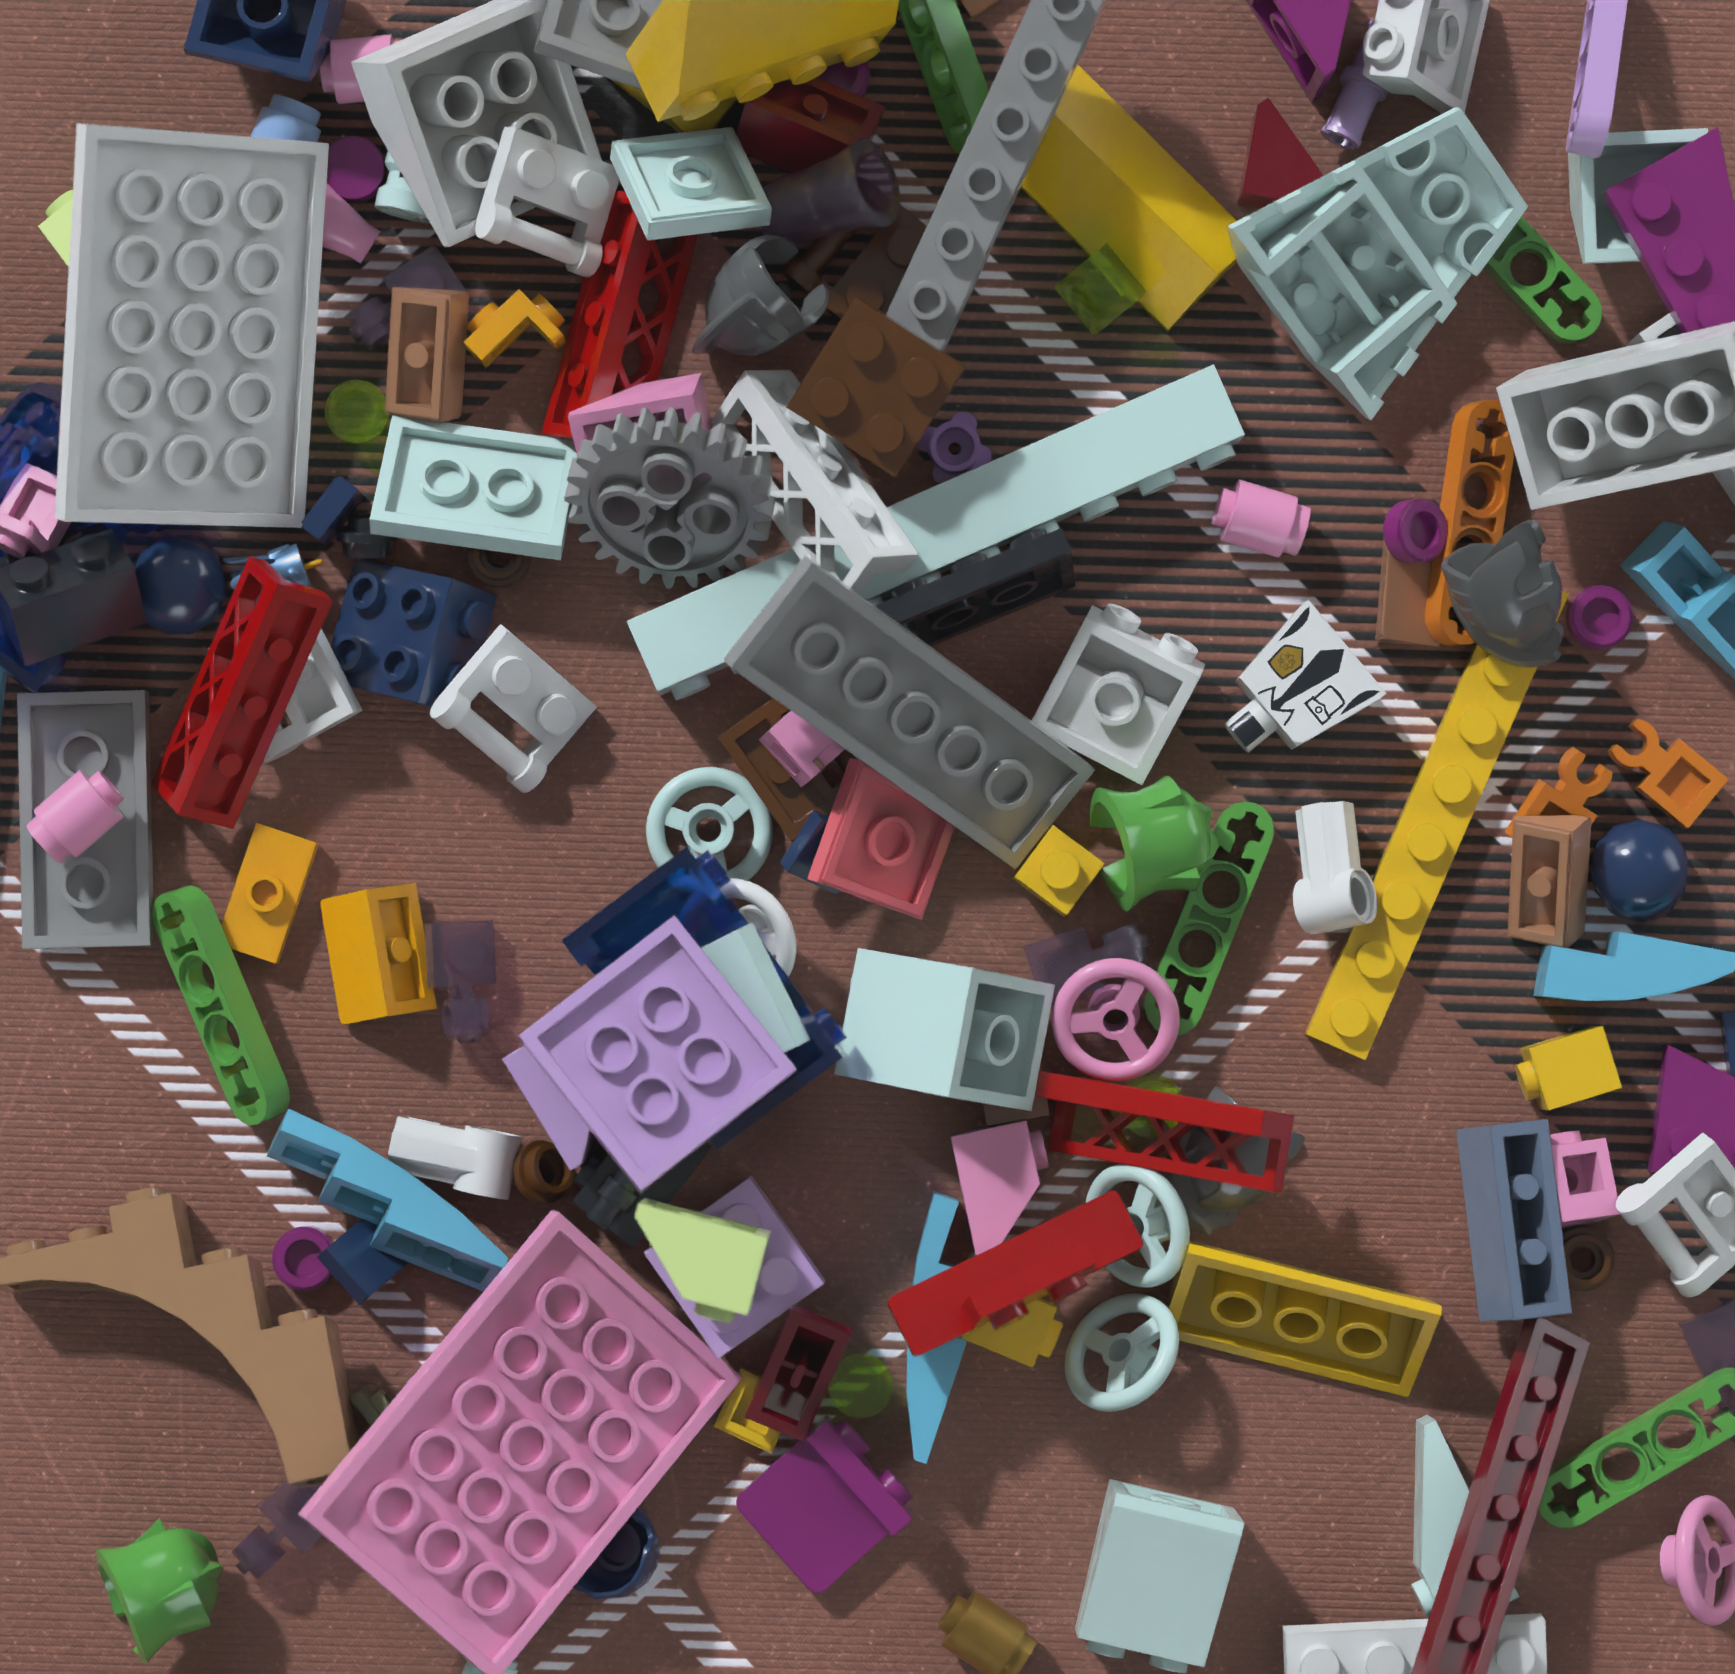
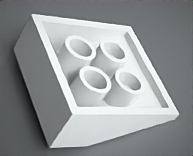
(451, 93)

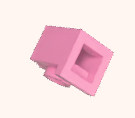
(797, 744)
(1583, 1179)

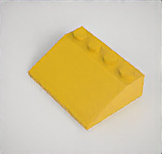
(727, 49)

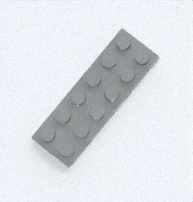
(908, 712)

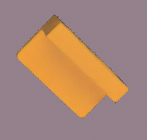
(377, 953)

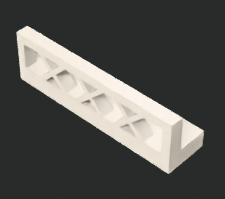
(824, 473)

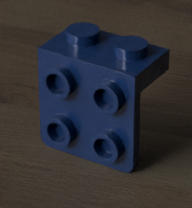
(408, 630)

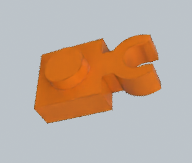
(1675, 779)
(1569, 792)

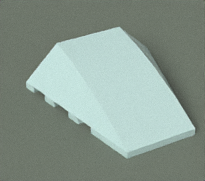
(1379, 251)

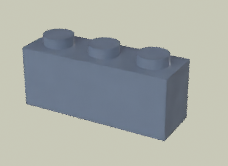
(1514, 1221)

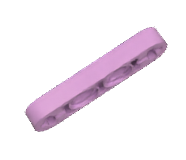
(1596, 77)

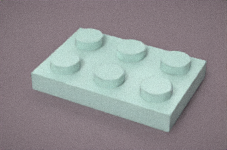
(473, 488)

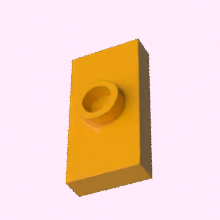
(268, 892)

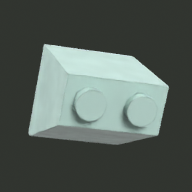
(945, 1029)
(1157, 1575)

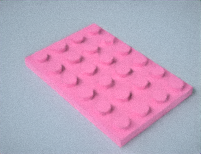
(521, 1445)

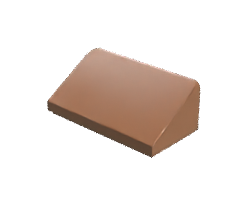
(426, 353)
(1403, 602)
(1549, 879)

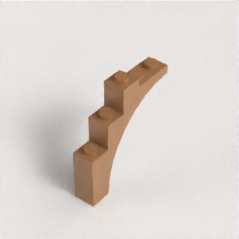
(151, 1258)

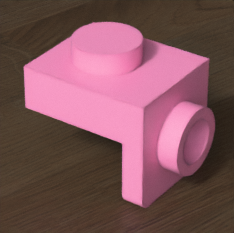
(29, 514)

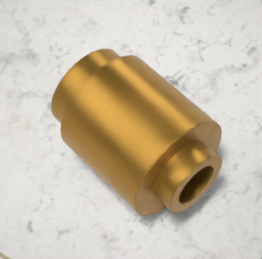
(985, 1635)

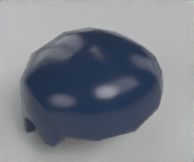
(180, 584)
(1640, 870)
(625, 1562)

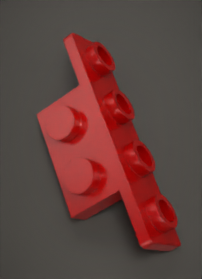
(1015, 1273)

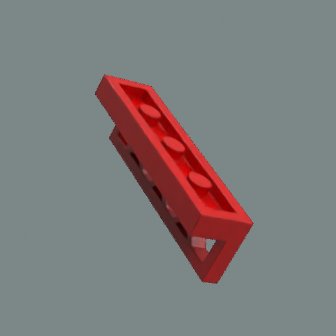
(608, 307)
(242, 695)
(1159, 1106)

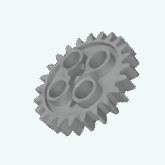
(670, 498)

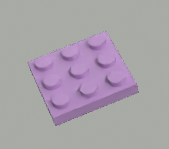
(657, 1054)

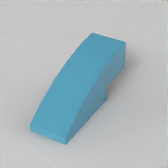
(1688, 589)
(1629, 970)

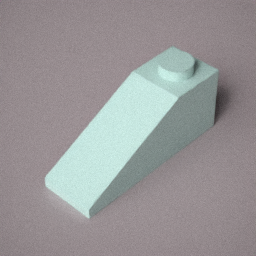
(1437, 1509)

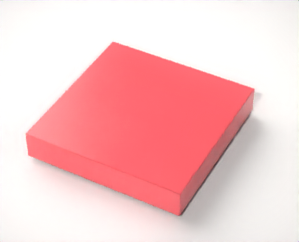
(881, 843)

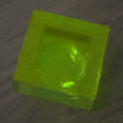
(1100, 289)

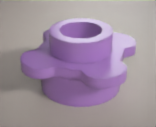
(959, 431)

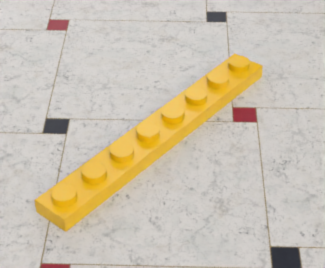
(1421, 851)

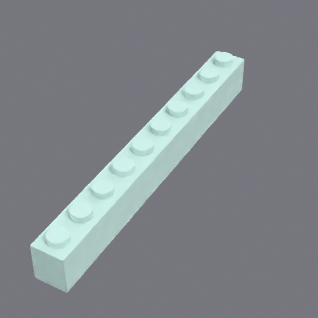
(969, 516)

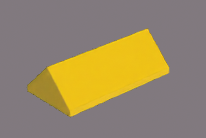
(1120, 188)
(1302, 1318)

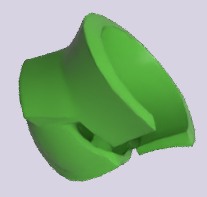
(1161, 836)
(161, 1585)

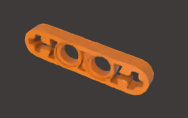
(1480, 524)

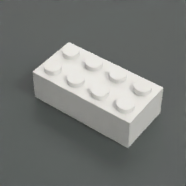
(1624, 417)

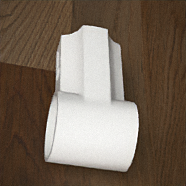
(1333, 885)
(470, 1159)

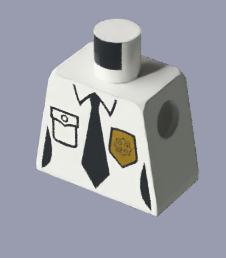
(1301, 684)

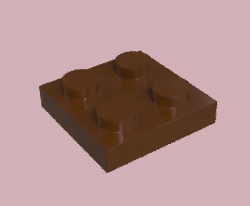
(876, 386)

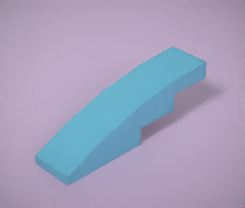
(408, 1215)
(932, 1374)

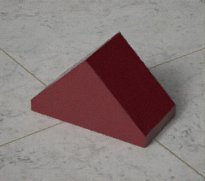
(1273, 160)
(797, 1372)

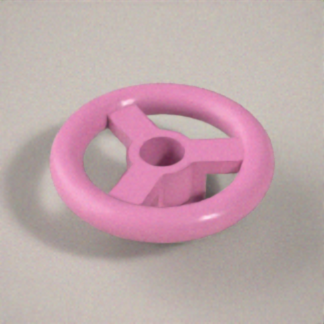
(1112, 997)
(1696, 1562)

